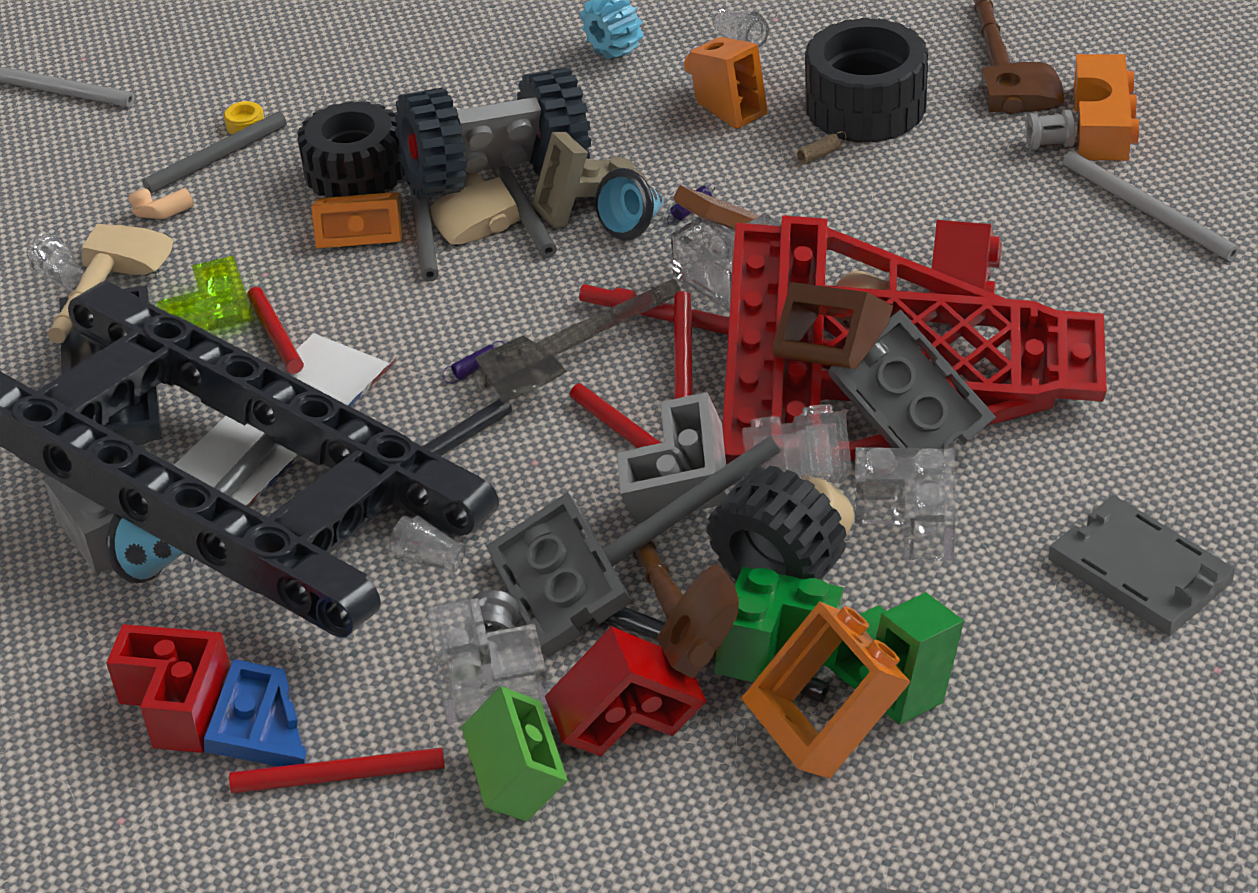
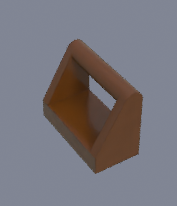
(809, 301)

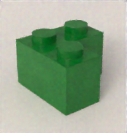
(767, 617)
(925, 641)

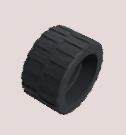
(866, 79)

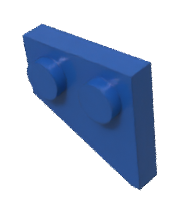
(255, 718)

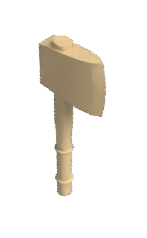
(475, 211)
(113, 250)

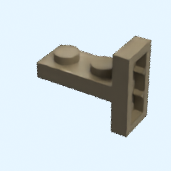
(569, 175)

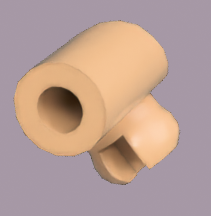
(160, 208)

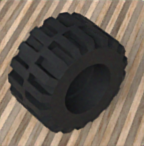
(350, 150)
(777, 525)

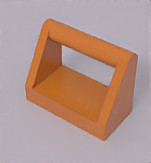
(357, 220)

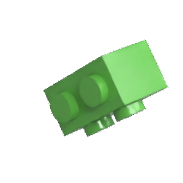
(513, 754)

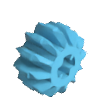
(611, 27)

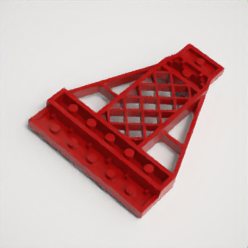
(1045, 348)

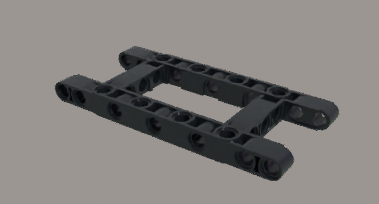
(273, 555)

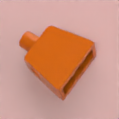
(728, 80)

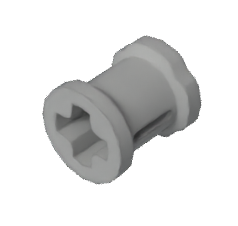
(1050, 129)

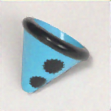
(626, 203)
(135, 552)

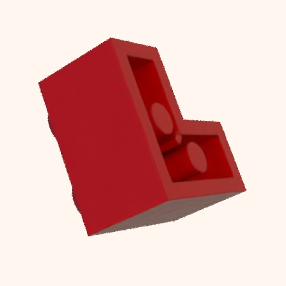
(967, 252)
(172, 679)
(618, 685)

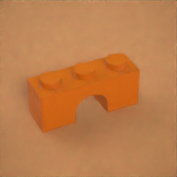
(1105, 107)

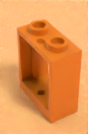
(793, 667)

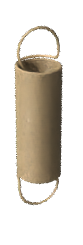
(818, 149)

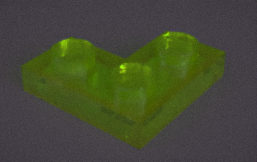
(219, 297)

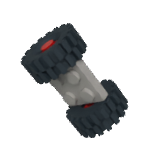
(445, 142)

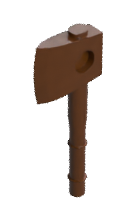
(1017, 85)
(696, 619)

